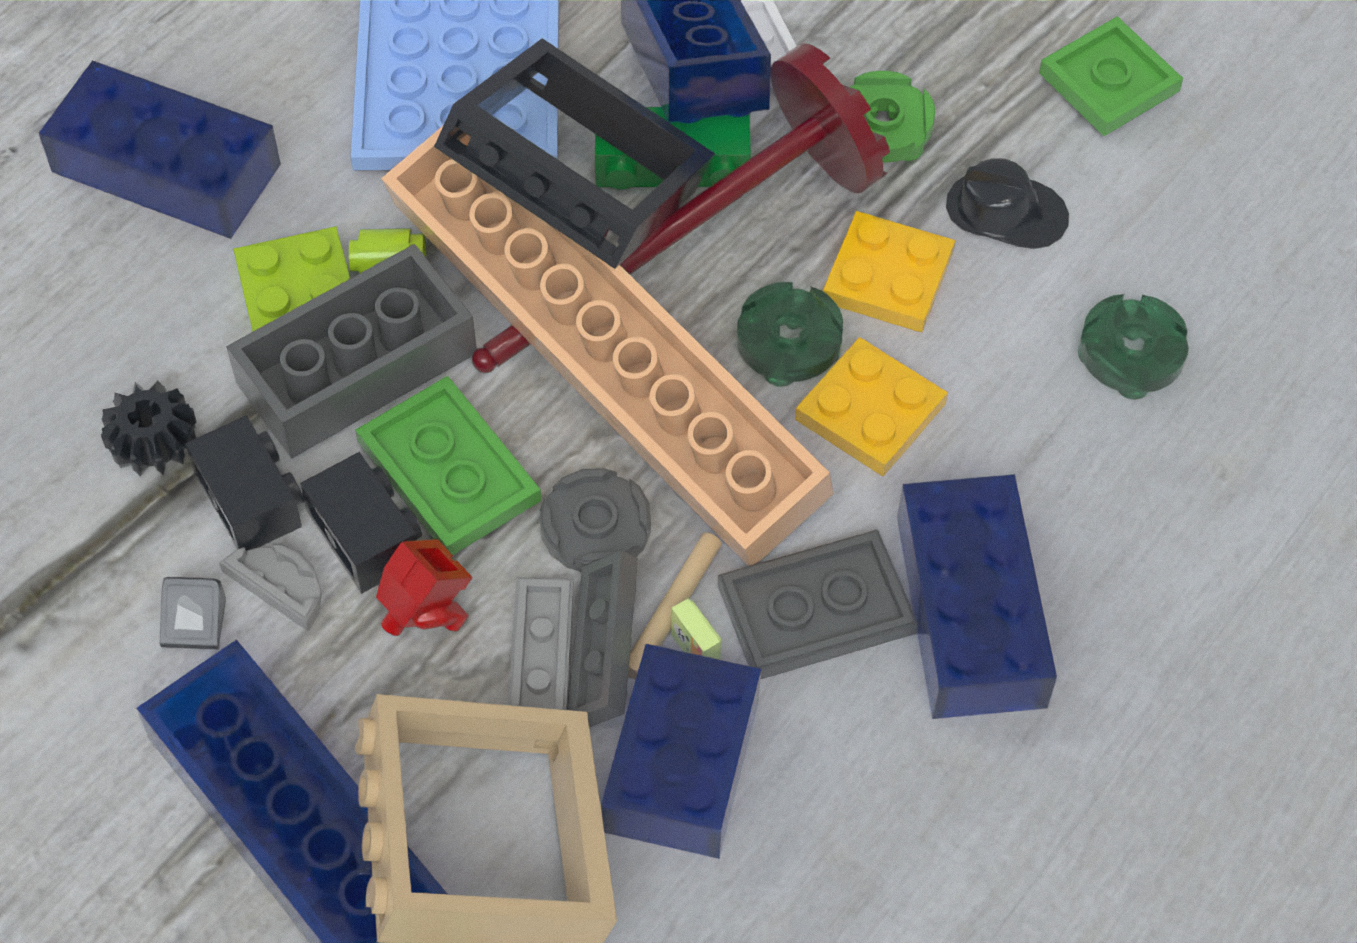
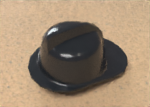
(1006, 205)

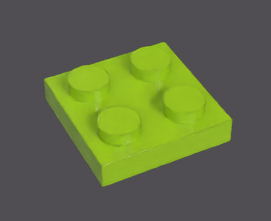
(289, 272)

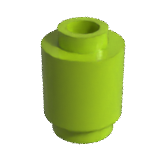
(379, 244)

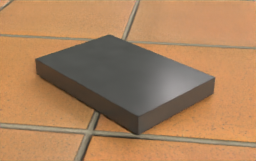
(817, 604)

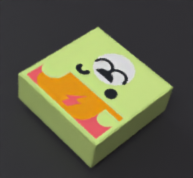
(693, 631)

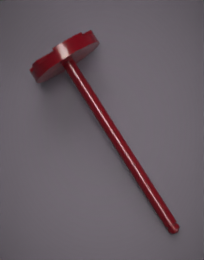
(824, 121)

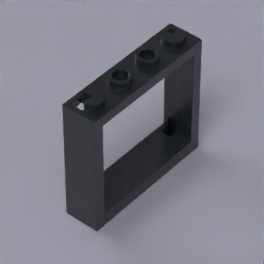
(551, 187)

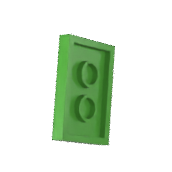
(448, 465)

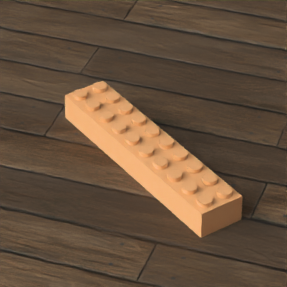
(620, 355)

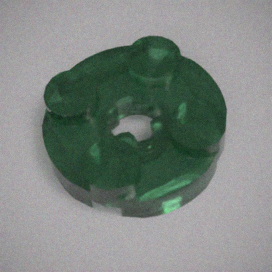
(783, 358)
(1130, 370)

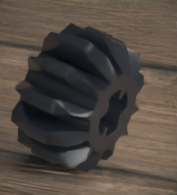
(148, 428)

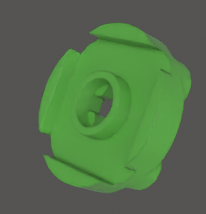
(905, 104)

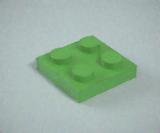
(1110, 75)

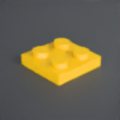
(889, 271)
(871, 406)

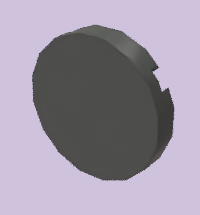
(594, 517)

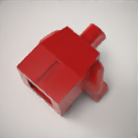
(420, 588)

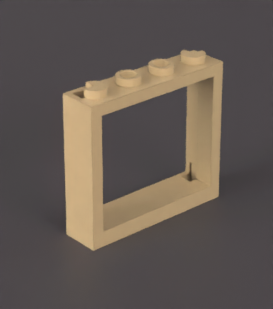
(446, 918)

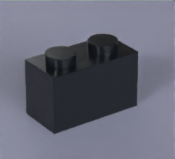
(245, 483)
(358, 517)

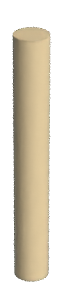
(680, 590)

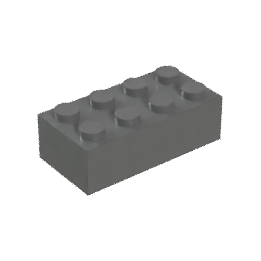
(352, 350)

